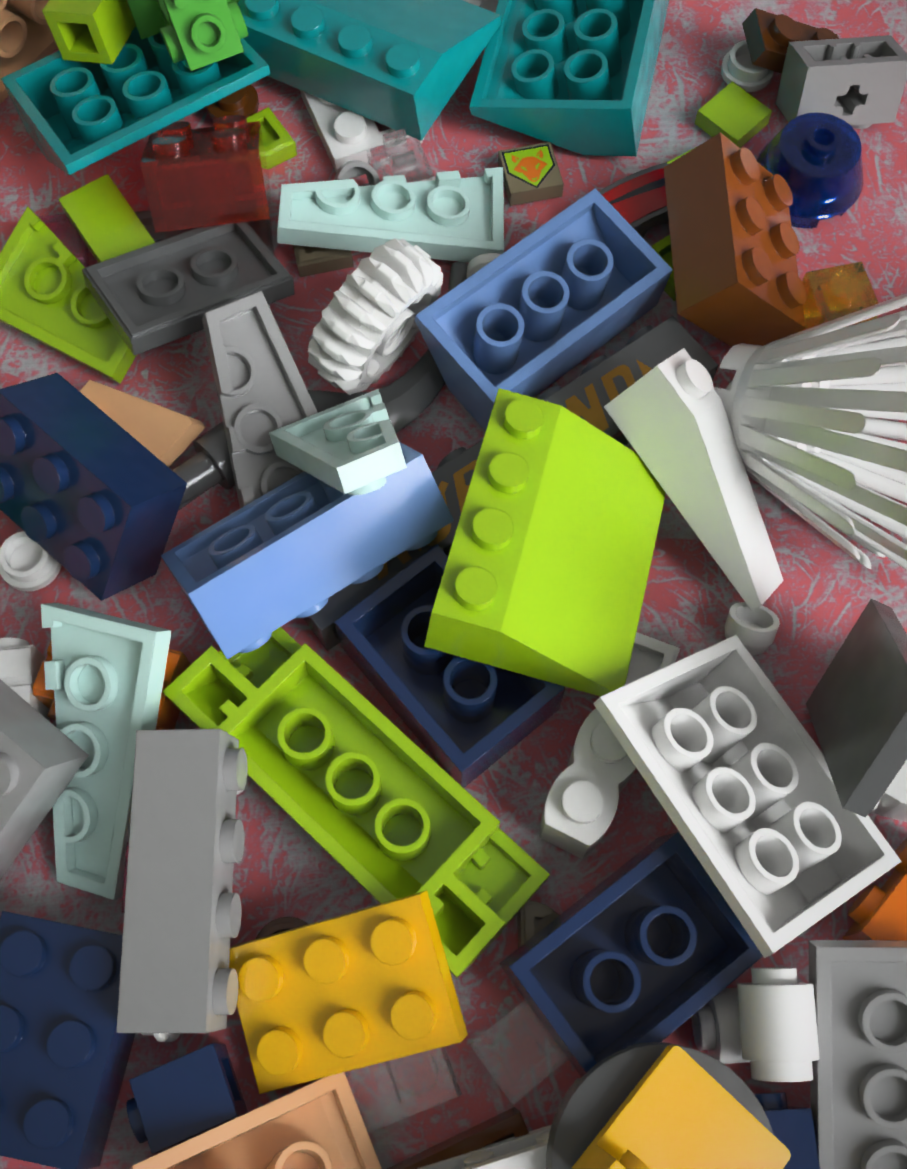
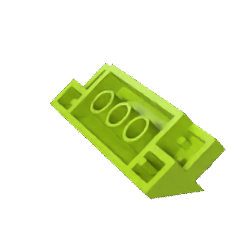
(363, 789)

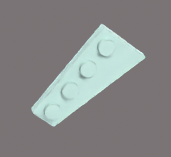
(442, 216)
(105, 688)

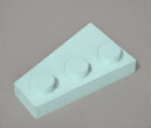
(344, 445)

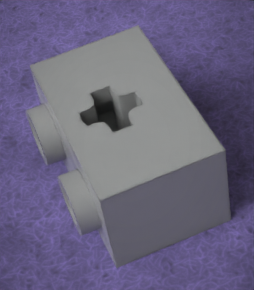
(844, 78)

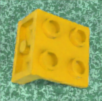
(682, 1122)

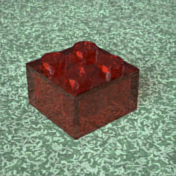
(206, 174)

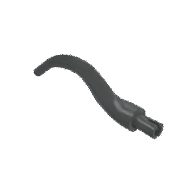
(403, 401)

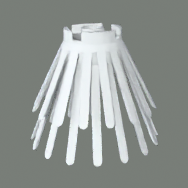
(810, 421)

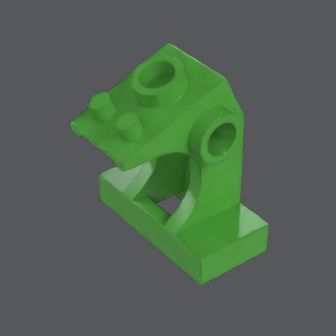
(192, 29)

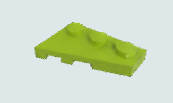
(49, 301)

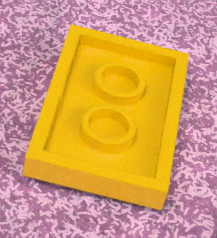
(346, 993)

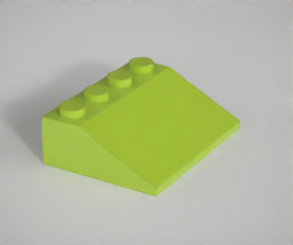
(549, 550)

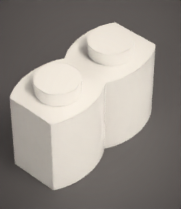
(587, 791)

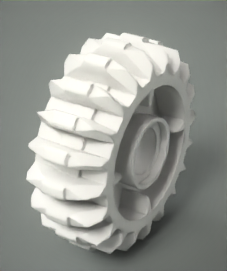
(374, 315)

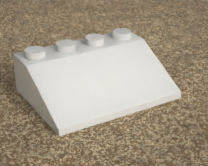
(747, 791)

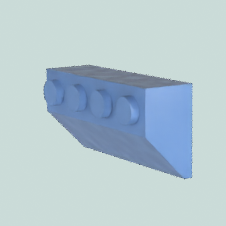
(543, 305)
(300, 548)

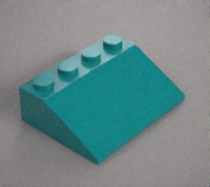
(372, 56)
(572, 71)
(95, 109)

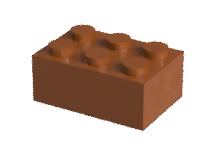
(733, 245)

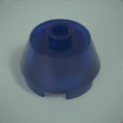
(820, 163)

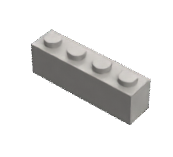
(182, 883)

